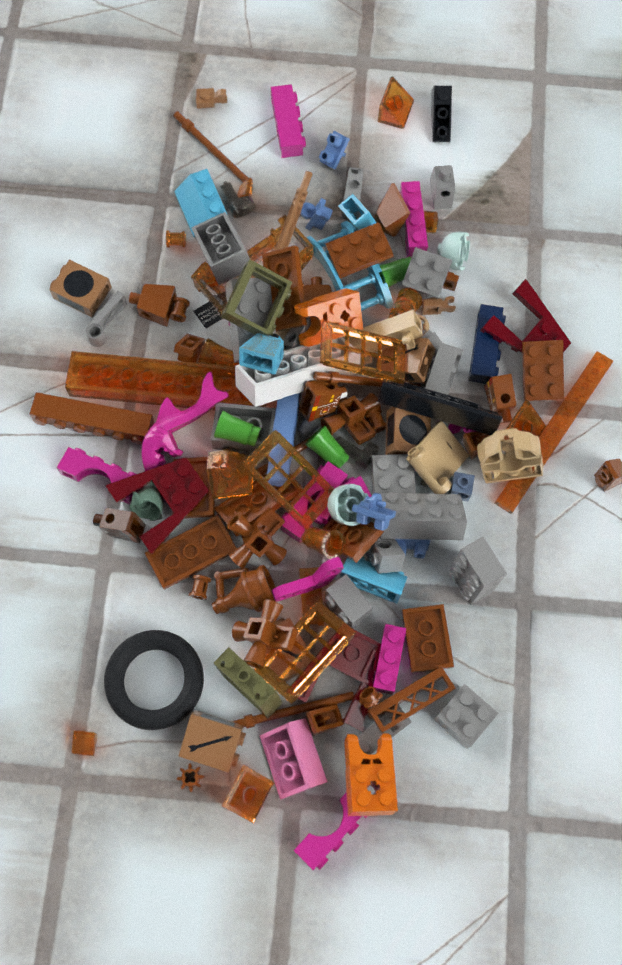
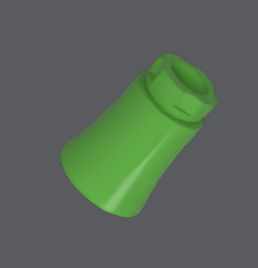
(394, 271)
(236, 430)
(327, 447)

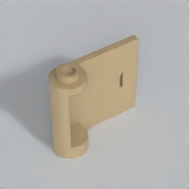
(437, 458)

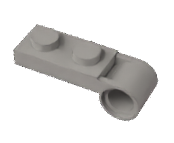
(103, 318)
(369, 738)

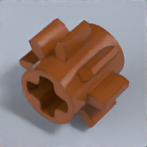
(183, 778)

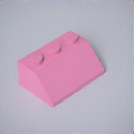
(293, 758)

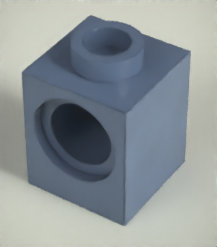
(462, 485)

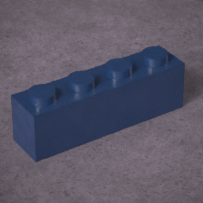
(485, 348)

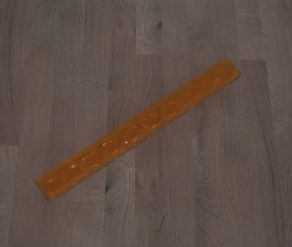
(558, 426)

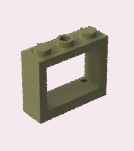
(276, 310)
(248, 682)

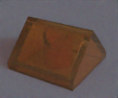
(395, 105)
(527, 420)
(247, 793)

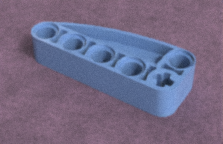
(286, 424)

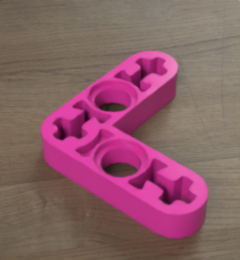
(321, 578)

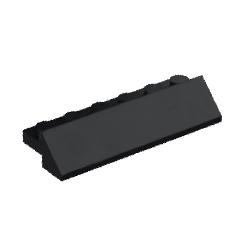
(439, 406)

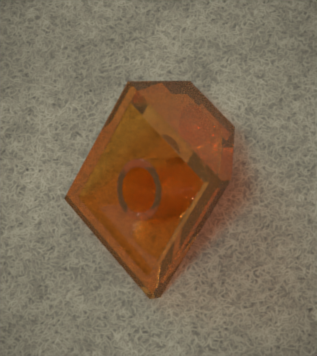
(227, 474)

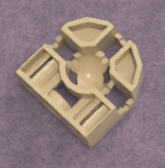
(519, 456)

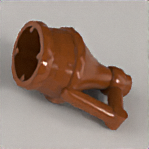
(248, 592)

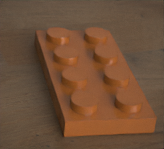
(287, 264)
(253, 505)
(191, 552)

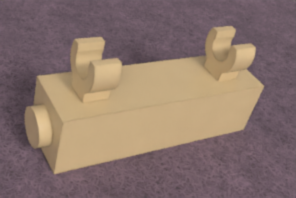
(402, 327)

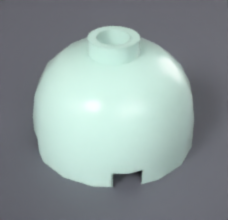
(455, 248)
(341, 503)

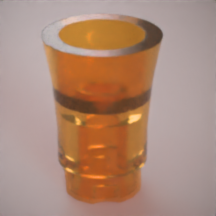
(406, 300)
(216, 354)
(326, 542)

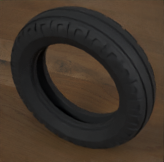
(126, 653)

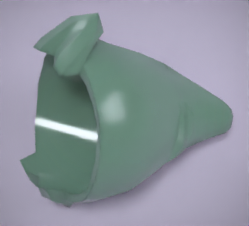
(147, 503)

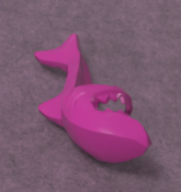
(171, 419)

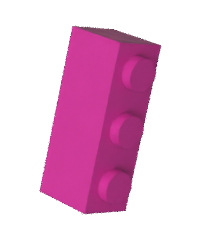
(389, 659)

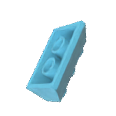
(199, 198)
(366, 578)

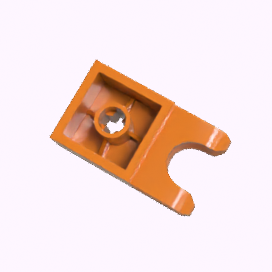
(336, 307)
(373, 771)

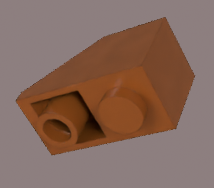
(609, 474)

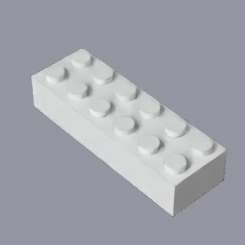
(294, 371)

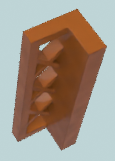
(406, 693)

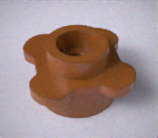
(370, 697)

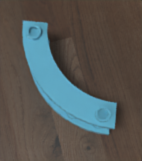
(383, 294)

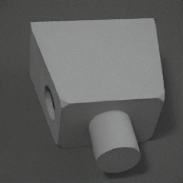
(442, 180)

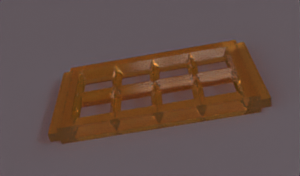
(327, 345)
(262, 452)
(332, 621)

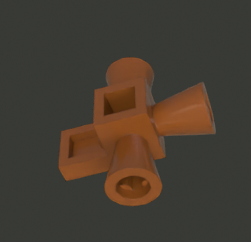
(351, 416)
(257, 538)
(264, 634)

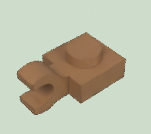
(208, 97)
(435, 306)

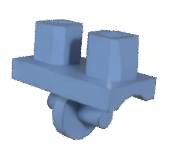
(334, 150)
(317, 214)
(374, 508)
(419, 545)

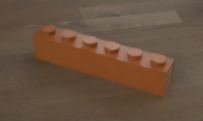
(90, 417)

